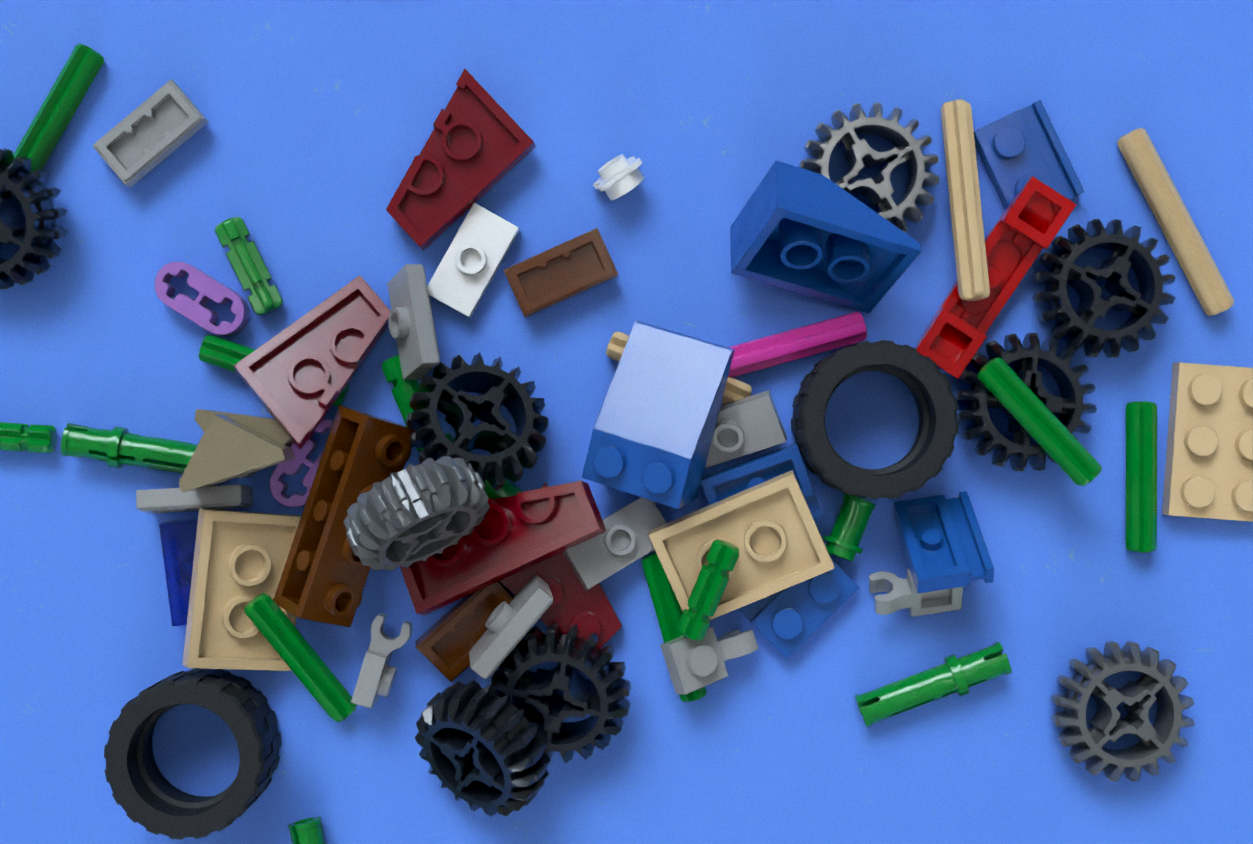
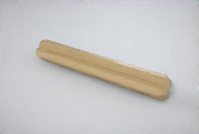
(965, 200)
(1175, 222)

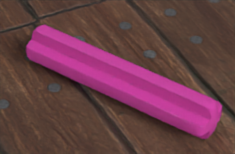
(798, 343)

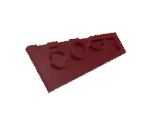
(510, 538)

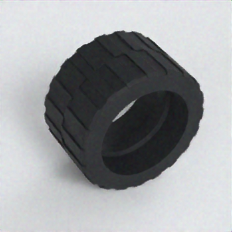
(936, 419)
(143, 788)

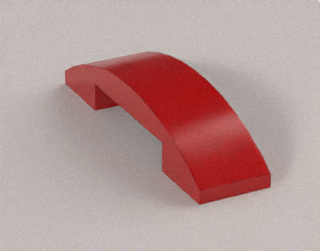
(1010, 251)

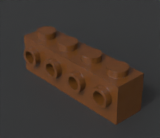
(321, 572)

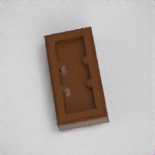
(561, 272)
(456, 633)

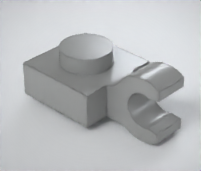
(903, 595)
(700, 663)
(376, 674)

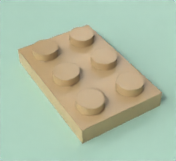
(1210, 443)
(774, 540)
(232, 564)

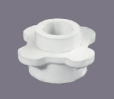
(619, 176)

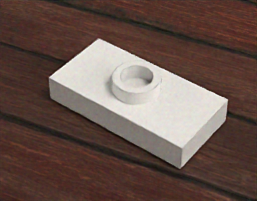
(472, 260)

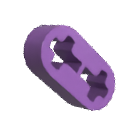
(195, 308)
(293, 467)

